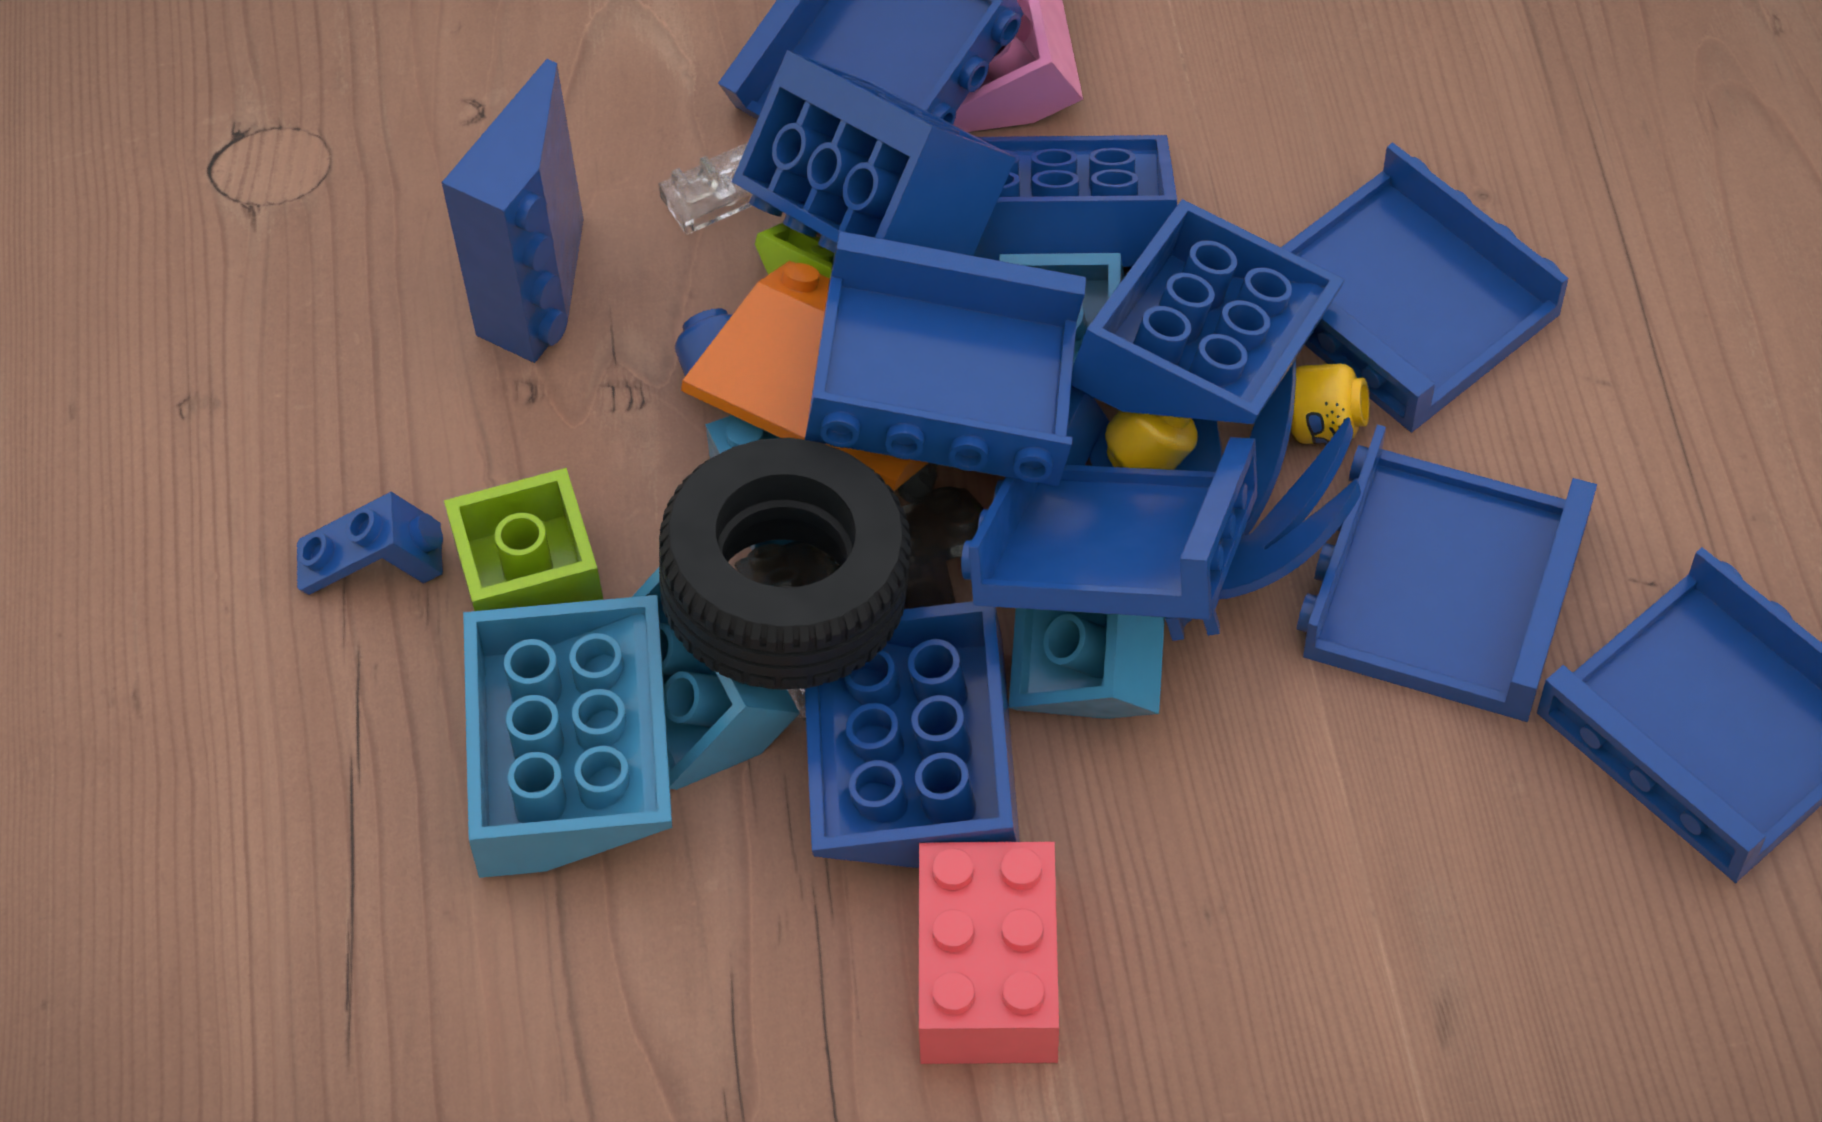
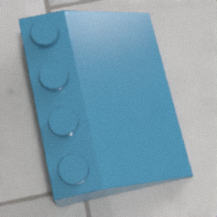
(564, 732)

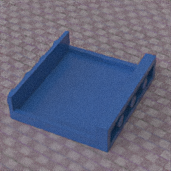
(910, 47)
(1426, 291)
(946, 359)
(1114, 539)
(1445, 581)
(1705, 715)

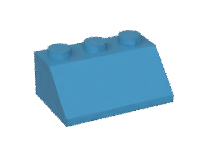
(711, 716)

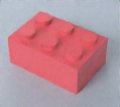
(988, 953)

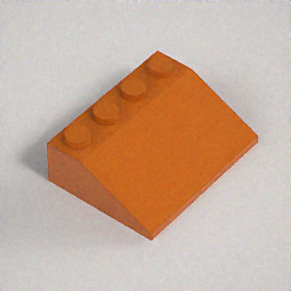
(767, 362)

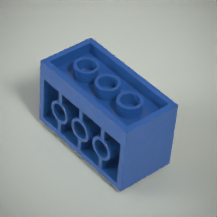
(867, 163)

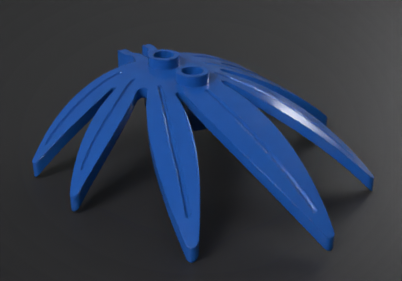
(1282, 537)

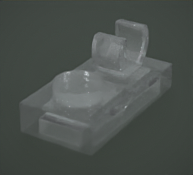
(706, 191)

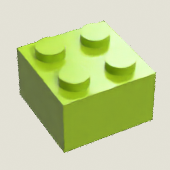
(524, 544)

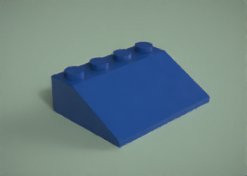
(1081, 196)
(519, 220)
(1203, 323)
(915, 743)

